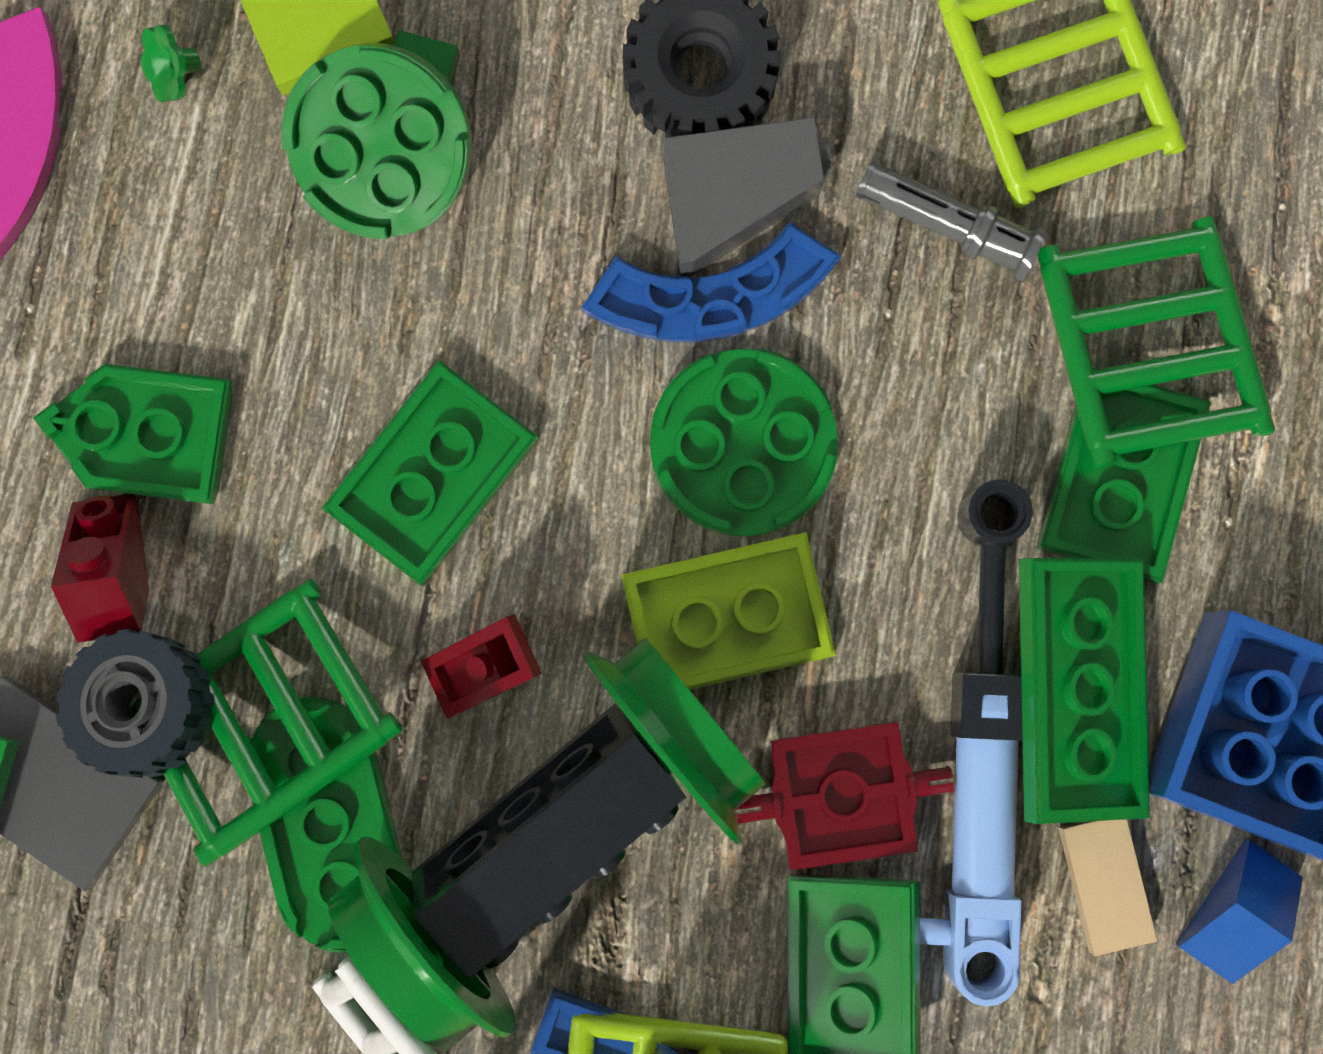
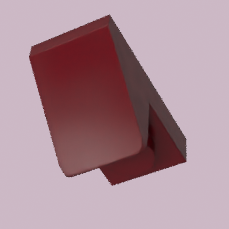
(481, 666)

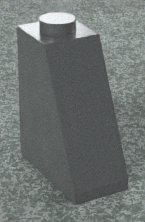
(739, 184)

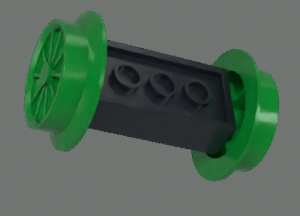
(440, 929)

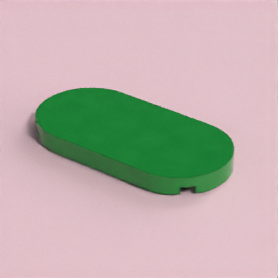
(314, 842)

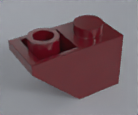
(102, 568)

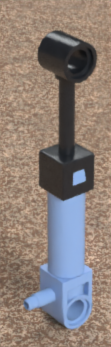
(988, 726)

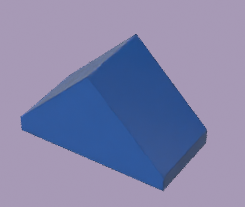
(1245, 914)

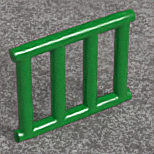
(1090, 384)
(323, 765)

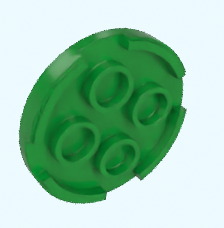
(377, 140)
(743, 442)

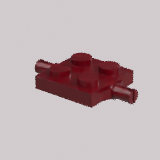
(844, 795)

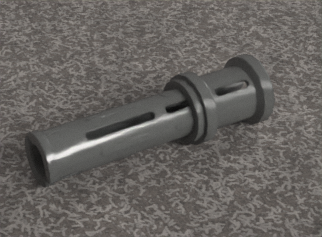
(979, 231)

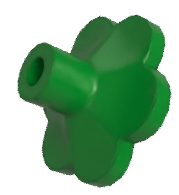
(166, 63)

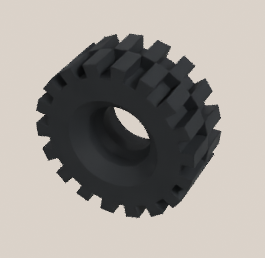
(724, 25)

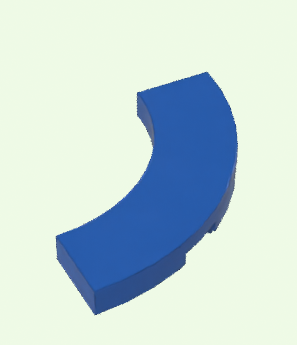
(714, 305)

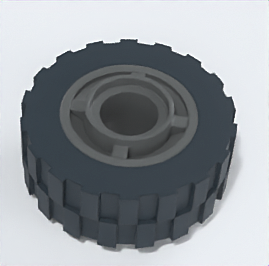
(99, 695)

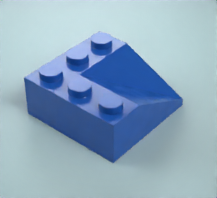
(1248, 733)

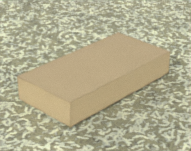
(1107, 885)

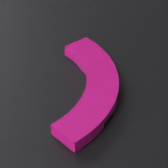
(27, 117)

